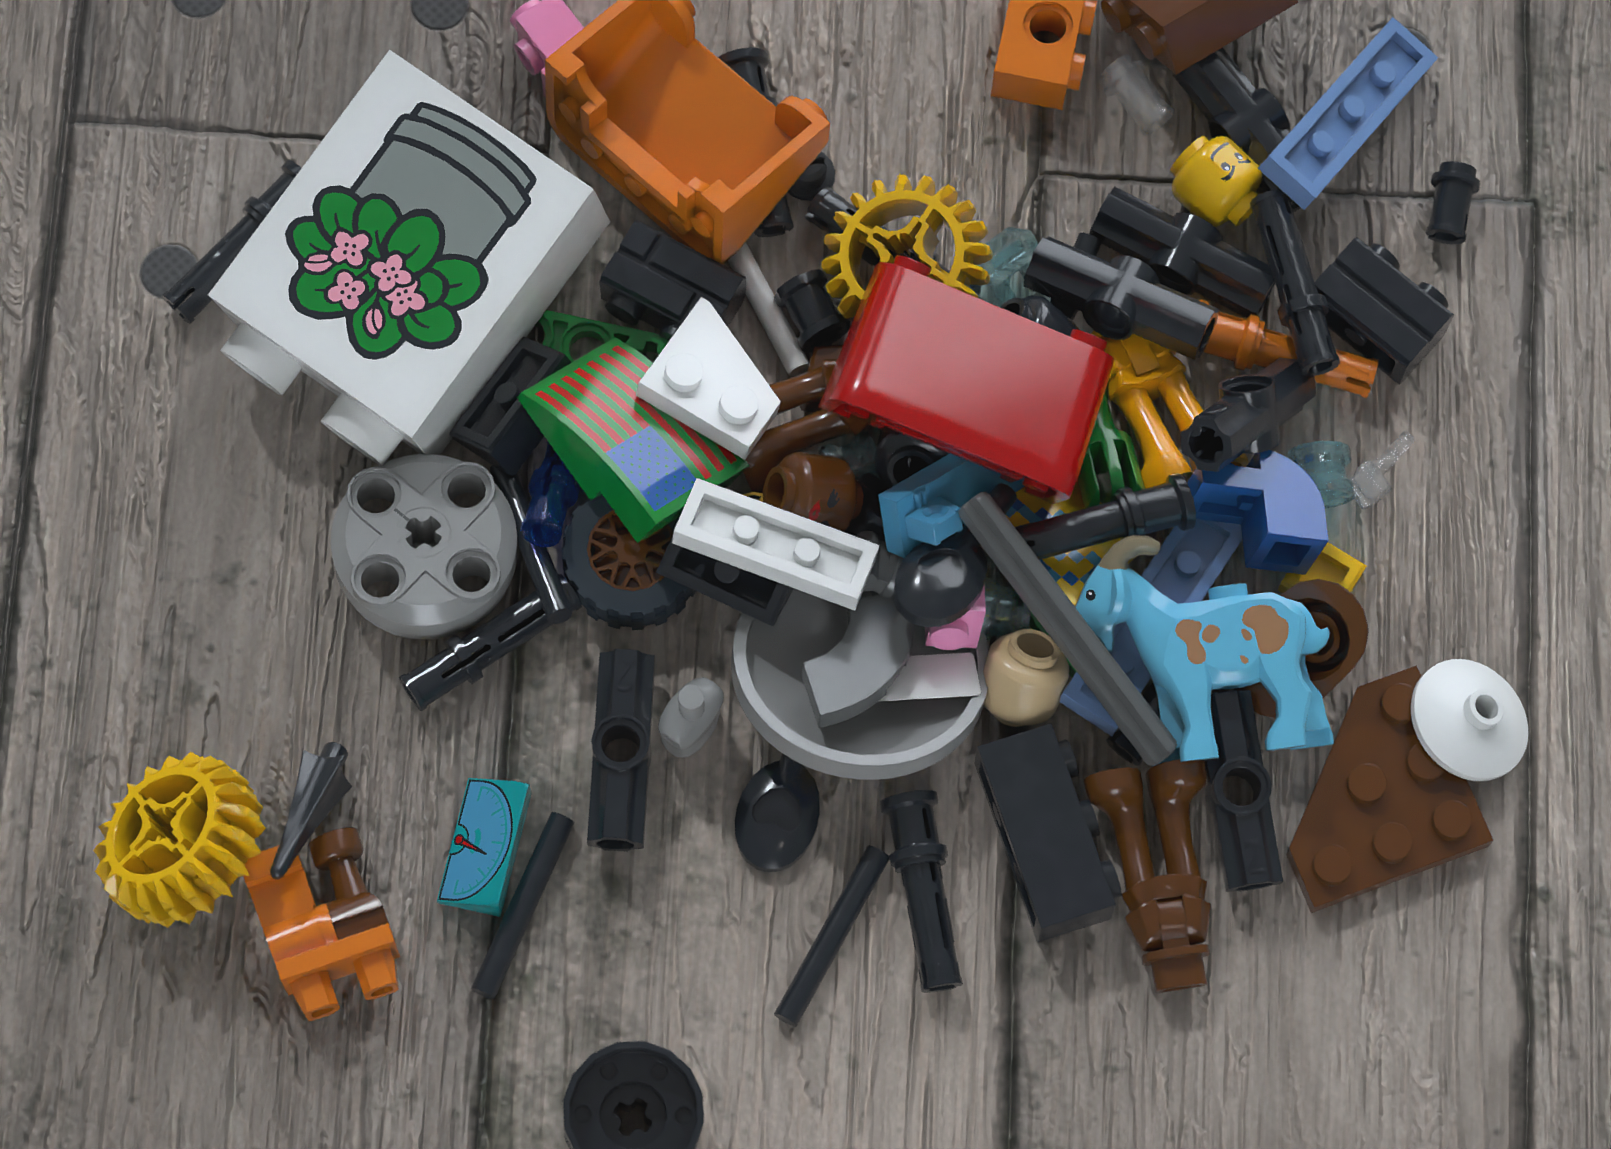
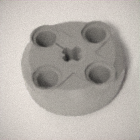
(424, 545)

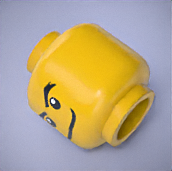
(1216, 180)

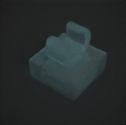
(1011, 253)

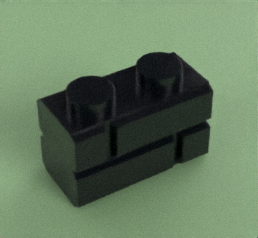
(663, 281)
(1382, 308)

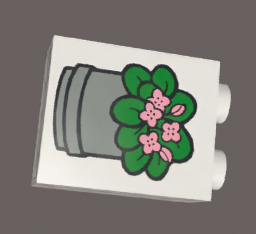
(405, 262)

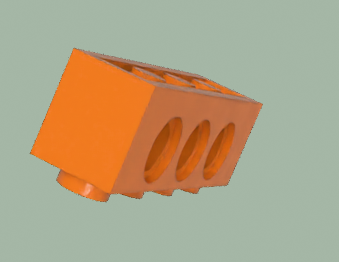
(1037, 70)

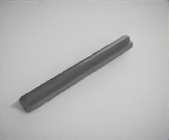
(1067, 628)

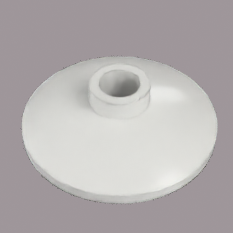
(1454, 730)

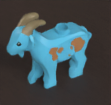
(1211, 647)

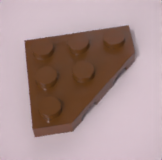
(1381, 803)

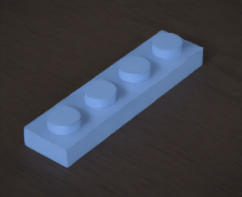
(1347, 113)
(1183, 573)

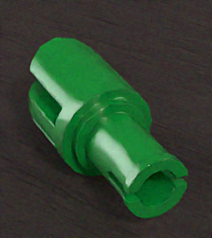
(1108, 462)

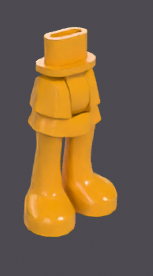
(1137, 378)

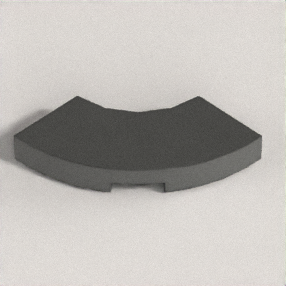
(860, 665)

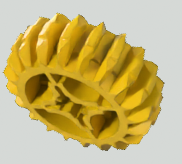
(919, 234)
(179, 839)

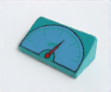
(485, 845)

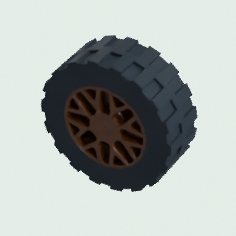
(617, 574)

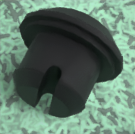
(815, 178)

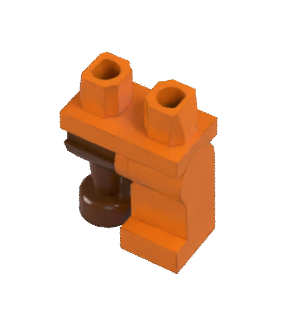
(327, 940)

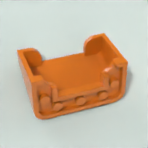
(678, 125)

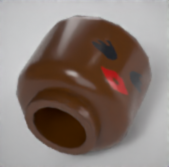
(815, 489)

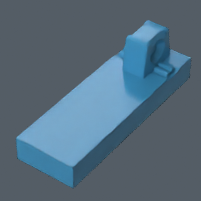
(929, 502)

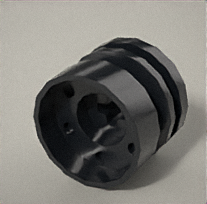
(630, 1076)

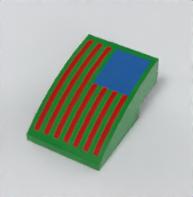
(621, 442)

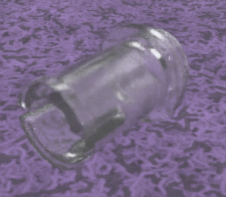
(1136, 94)

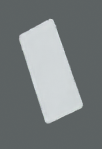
(935, 678)

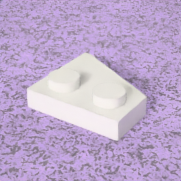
(711, 383)

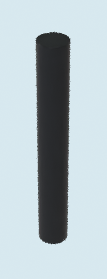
(536, 558)
(522, 905)
(832, 936)

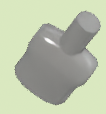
(690, 717)

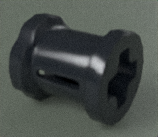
(812, 310)

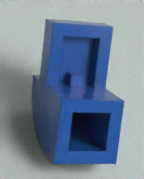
(1275, 506)

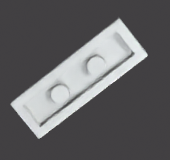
(775, 544)

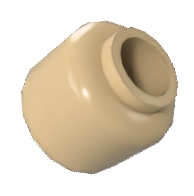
(1024, 678)

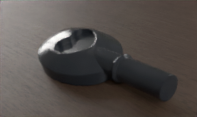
(945, 579)
(777, 815)

